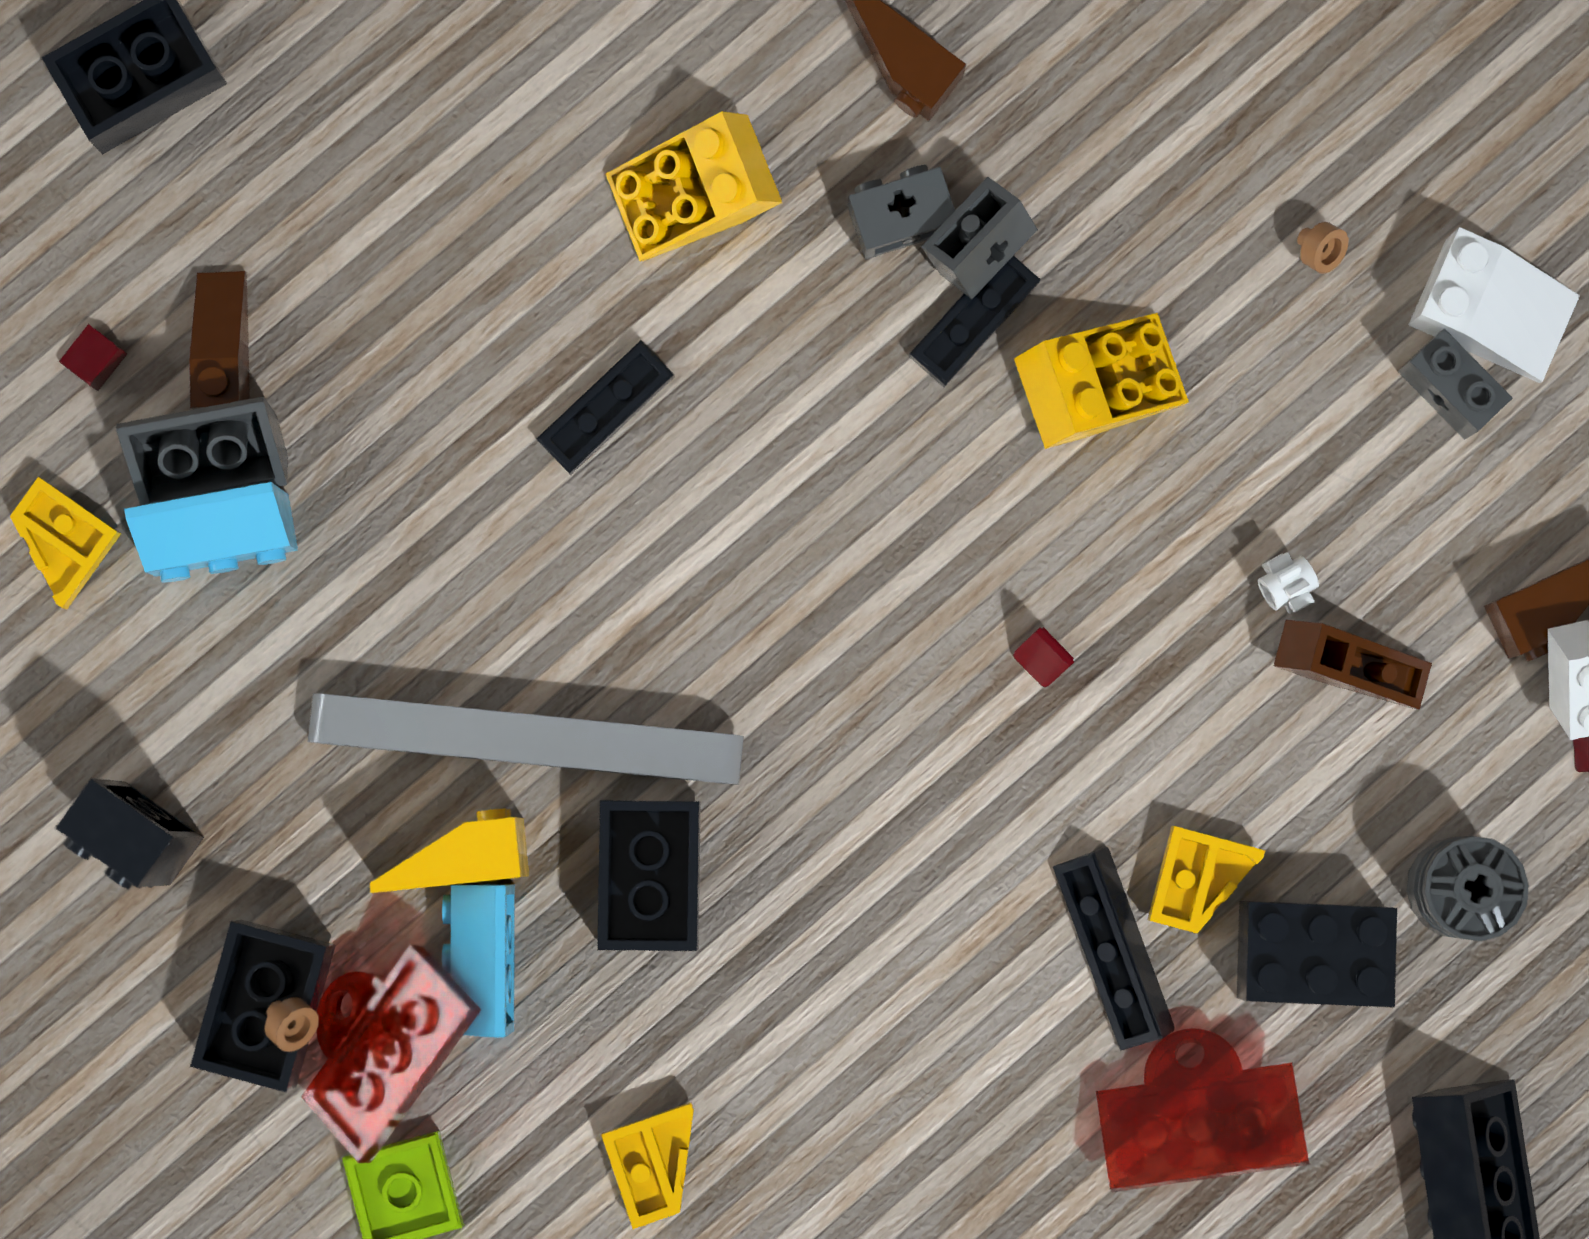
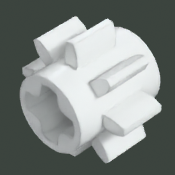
(1288, 583)

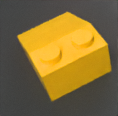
(472, 852)

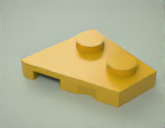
(62, 539)
(1198, 877)
(651, 1163)

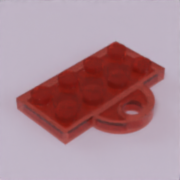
(385, 1047)
(1200, 1118)

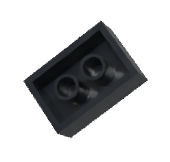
(133, 71)
(127, 834)
(649, 875)
(1317, 954)
(252, 973)

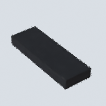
(973, 322)
(605, 407)

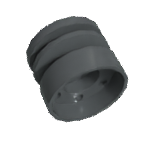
(1447, 908)

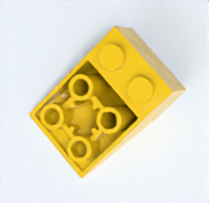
(694, 185)
(1100, 379)

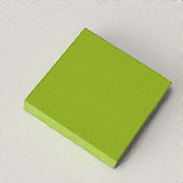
(405, 1190)

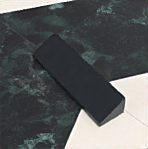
(1114, 949)

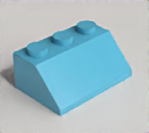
(213, 531)
(483, 952)

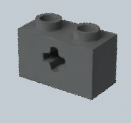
(886, 231)
(979, 237)
(1455, 384)

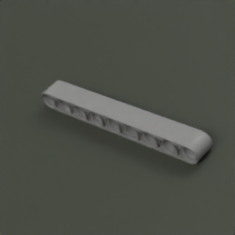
(525, 738)

